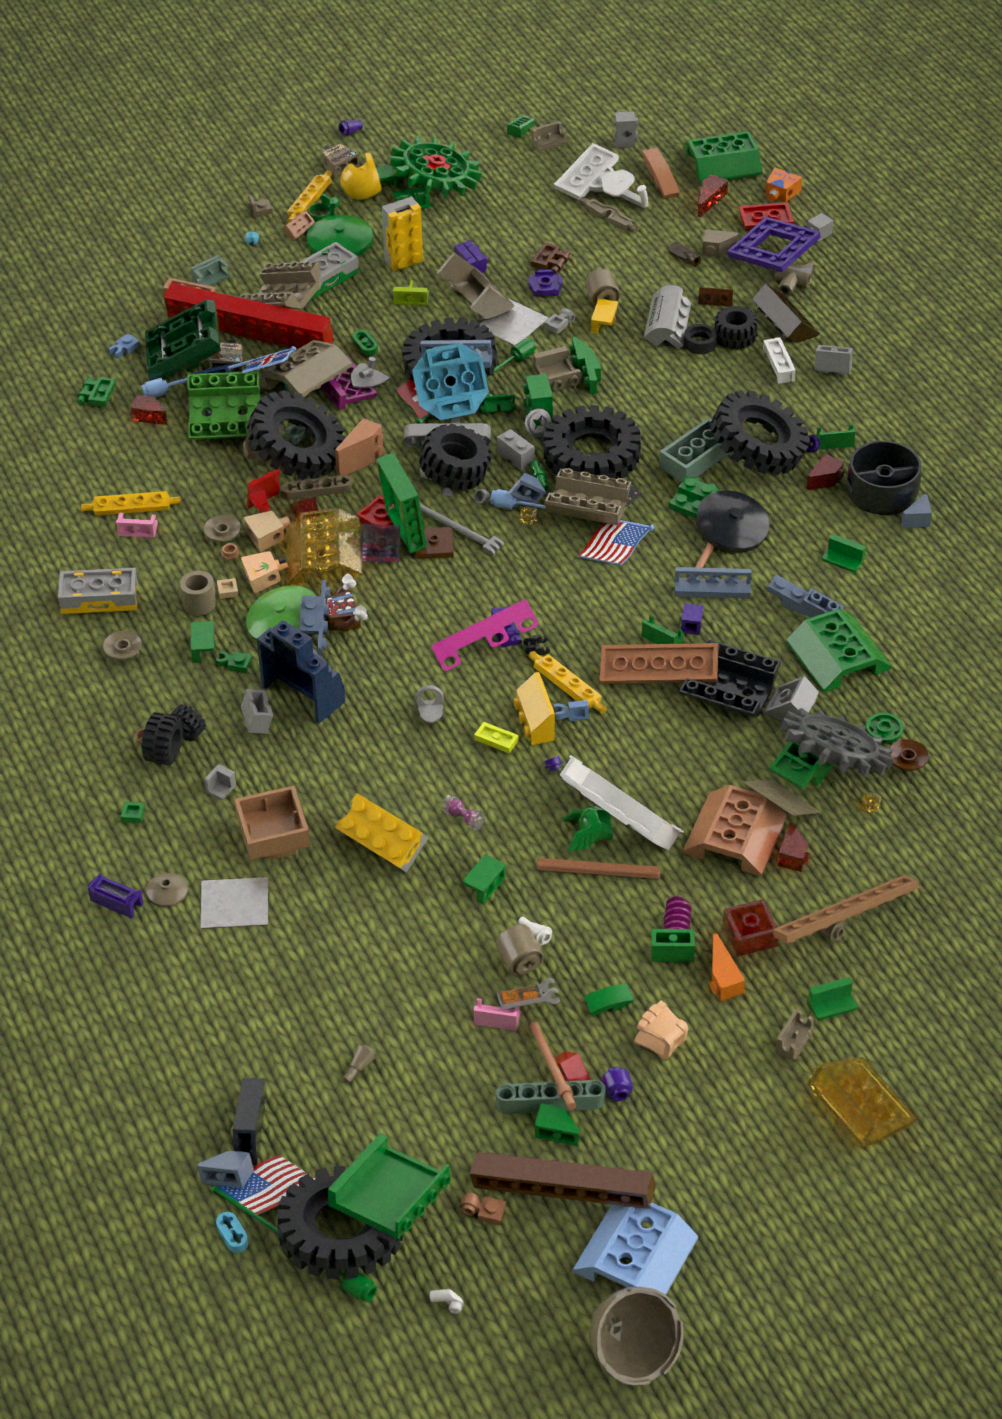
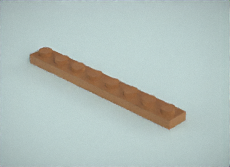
(844, 909)

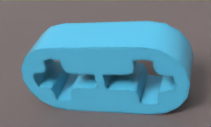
(236, 1230)

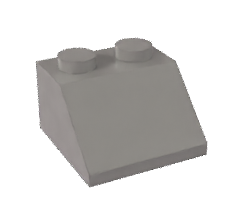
(791, 697)

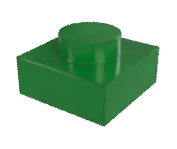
(132, 812)

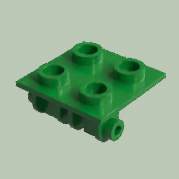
(418, 195)

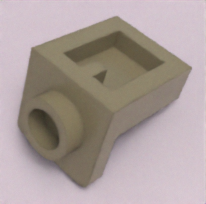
(259, 207)

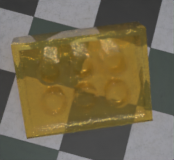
(860, 1100)

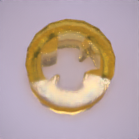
(528, 515)
(871, 806)

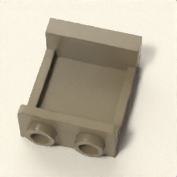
(557, 367)

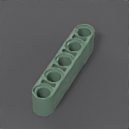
(529, 1096)

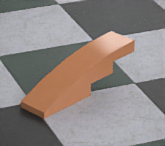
(660, 173)

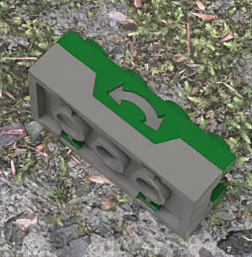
(335, 266)

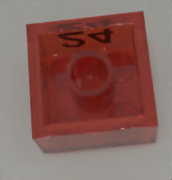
(750, 927)

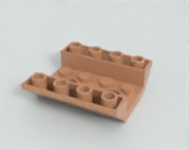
(753, 828)

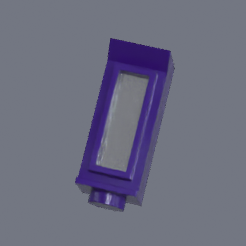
(114, 895)

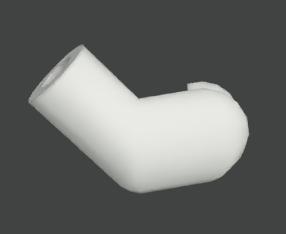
(449, 1297)

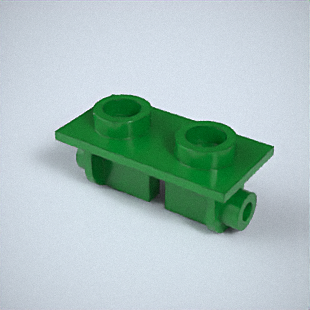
(505, 401)

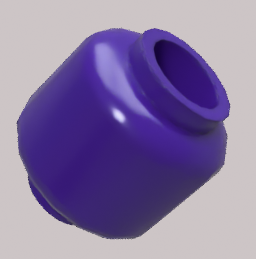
(617, 1084)

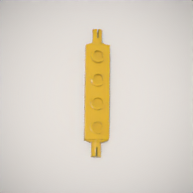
(309, 195)
(130, 503)
(567, 681)

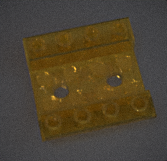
(338, 539)

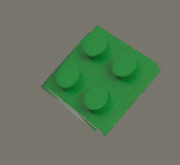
(799, 768)

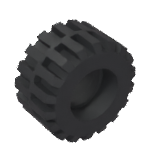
(736, 327)
(162, 738)

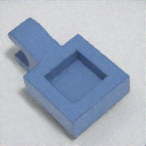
(574, 711)

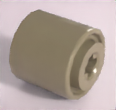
(602, 285)
(198, 593)
(519, 950)

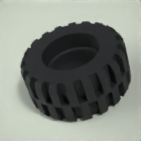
(451, 472)

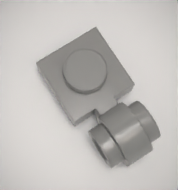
(558, 322)

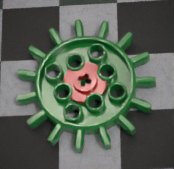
(435, 166)

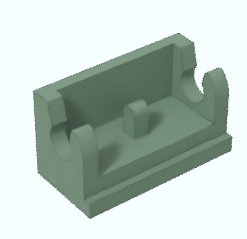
(210, 271)

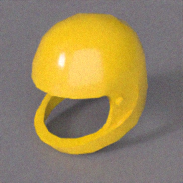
(362, 181)

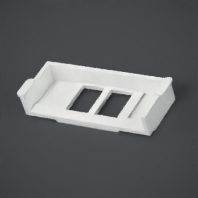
(619, 804)

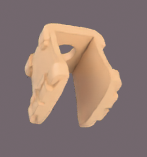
(661, 1030)

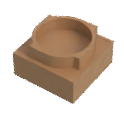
(272, 823)

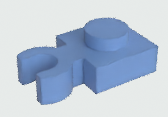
(125, 344)

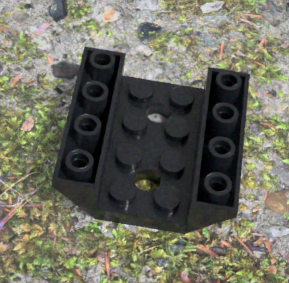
(737, 675)

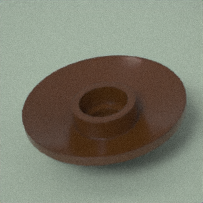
(909, 754)

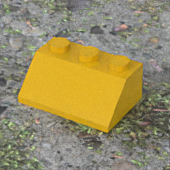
(535, 710)

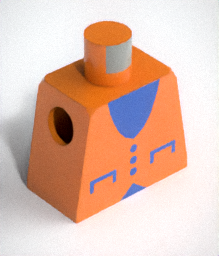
(782, 185)

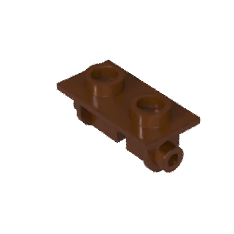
(715, 296)

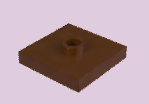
(438, 542)

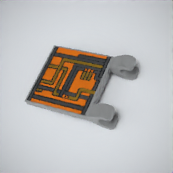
(528, 995)

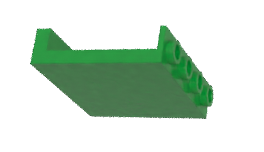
(387, 1188)

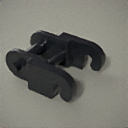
(535, 641)

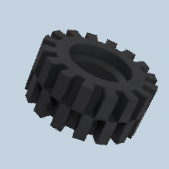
(191, 721)

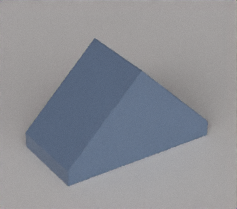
(917, 514)

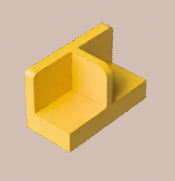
(603, 314)

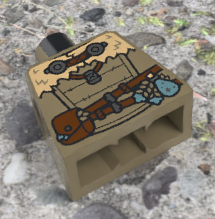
(338, 157)
(230, 354)

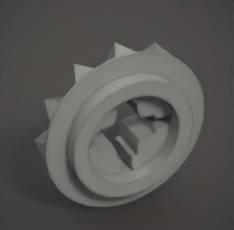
(544, 419)

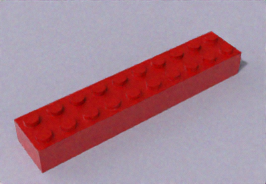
(253, 318)

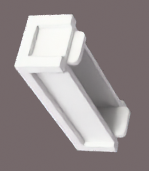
(779, 360)

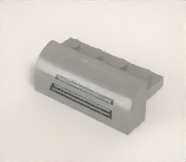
(668, 316)

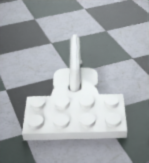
(595, 173)

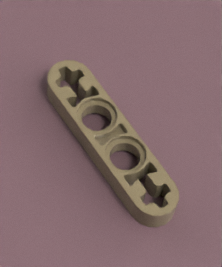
(342, 482)

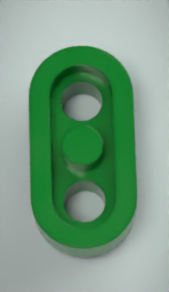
(365, 342)

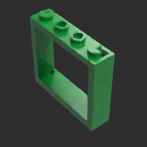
(406, 509)

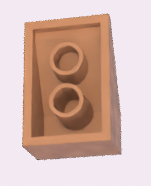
(359, 447)

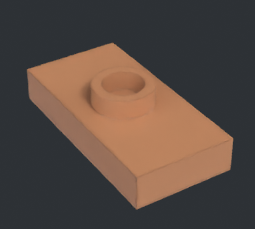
(298, 225)

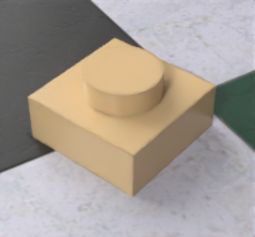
(227, 588)

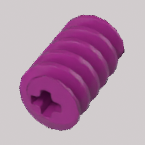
(677, 913)

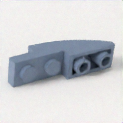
(801, 601)

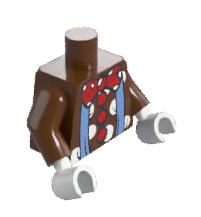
(342, 608)

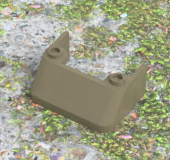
(476, 287)

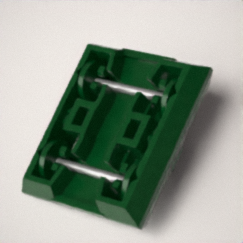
(182, 341)

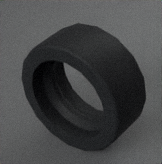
(700, 347)

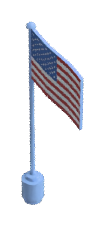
(610, 542)

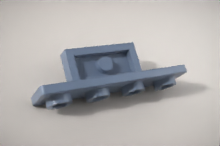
(313, 616)

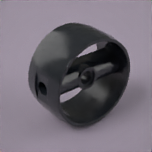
(884, 477)

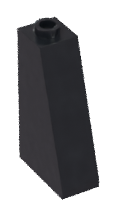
(249, 1117)

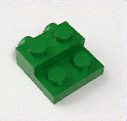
(690, 495)

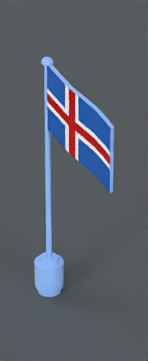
(158, 387)

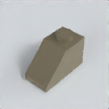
(718, 242)

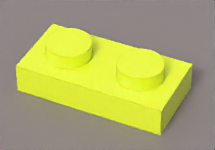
(496, 737)

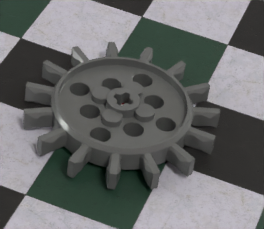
(837, 742)

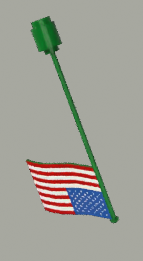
(263, 1195)

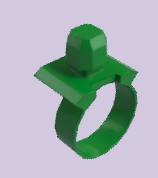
(327, 204)

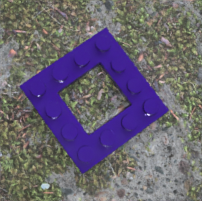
(800, 238)

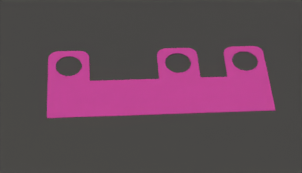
(486, 627)

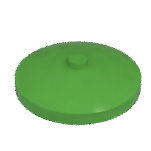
(275, 606)

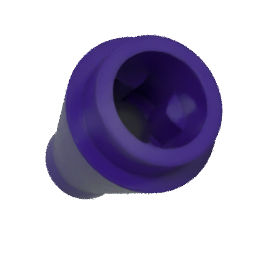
(348, 127)

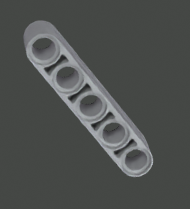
(416, 433)

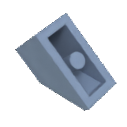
(528, 489)
(227, 1169)

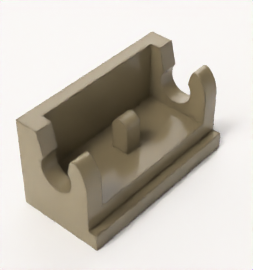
(548, 136)
(794, 1036)

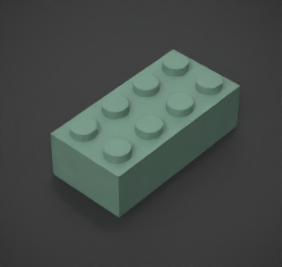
(692, 453)

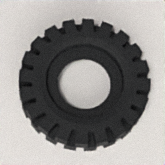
(449, 331)
(615, 427)
(265, 435)
(777, 457)
(310, 1247)

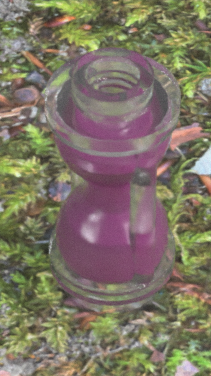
(455, 807)

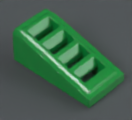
(520, 126)

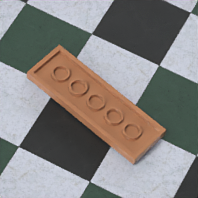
(658, 663)

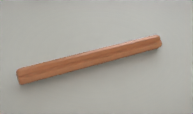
(598, 868)

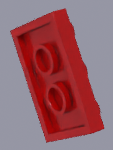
(754, 214)

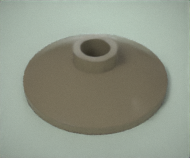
(222, 528)
(122, 645)
(167, 889)

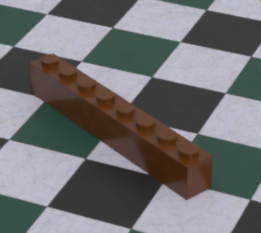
(563, 1180)

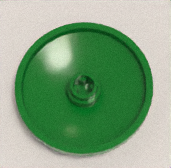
(345, 230)

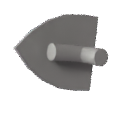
(366, 376)

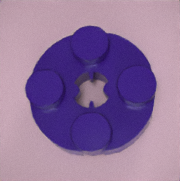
(539, 288)

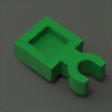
(236, 662)

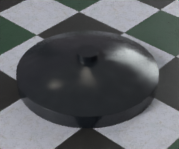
(732, 521)

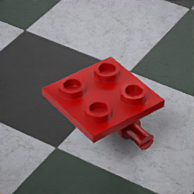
(262, 489)

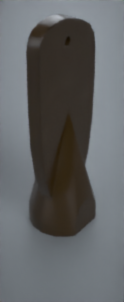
(684, 253)

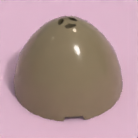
(646, 1335)

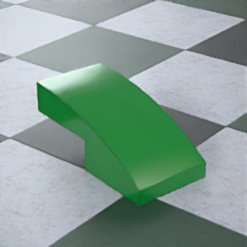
(613, 996)

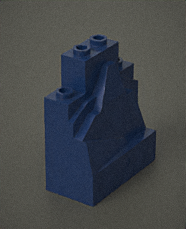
(290, 656)

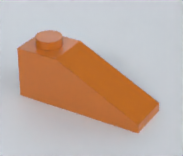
(726, 977)

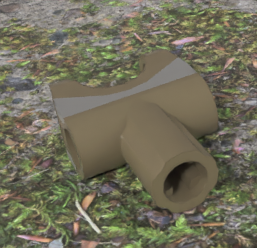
(794, 276)

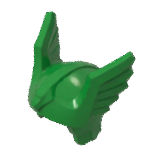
(593, 826)

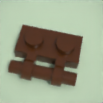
(545, 258)

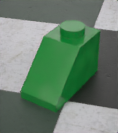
(556, 1126)

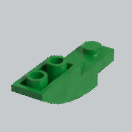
(587, 362)

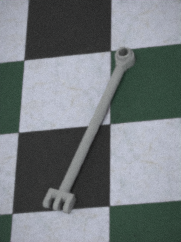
(490, 546)

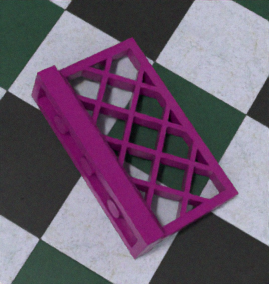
(338, 393)

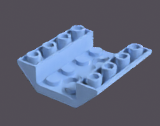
(654, 1251)

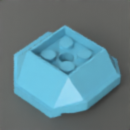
(450, 400)

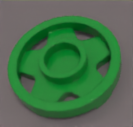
(884, 727)

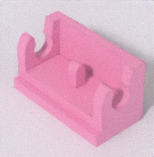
(136, 527)
(496, 1017)

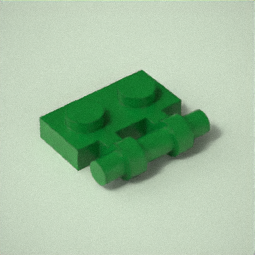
(100, 391)

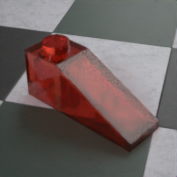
(712, 191)

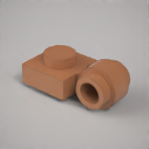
(489, 1211)

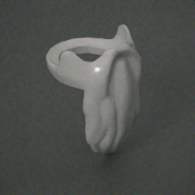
(430, 709)

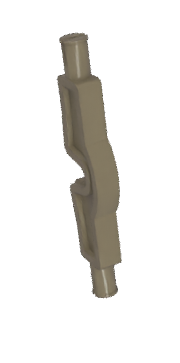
(615, 217)

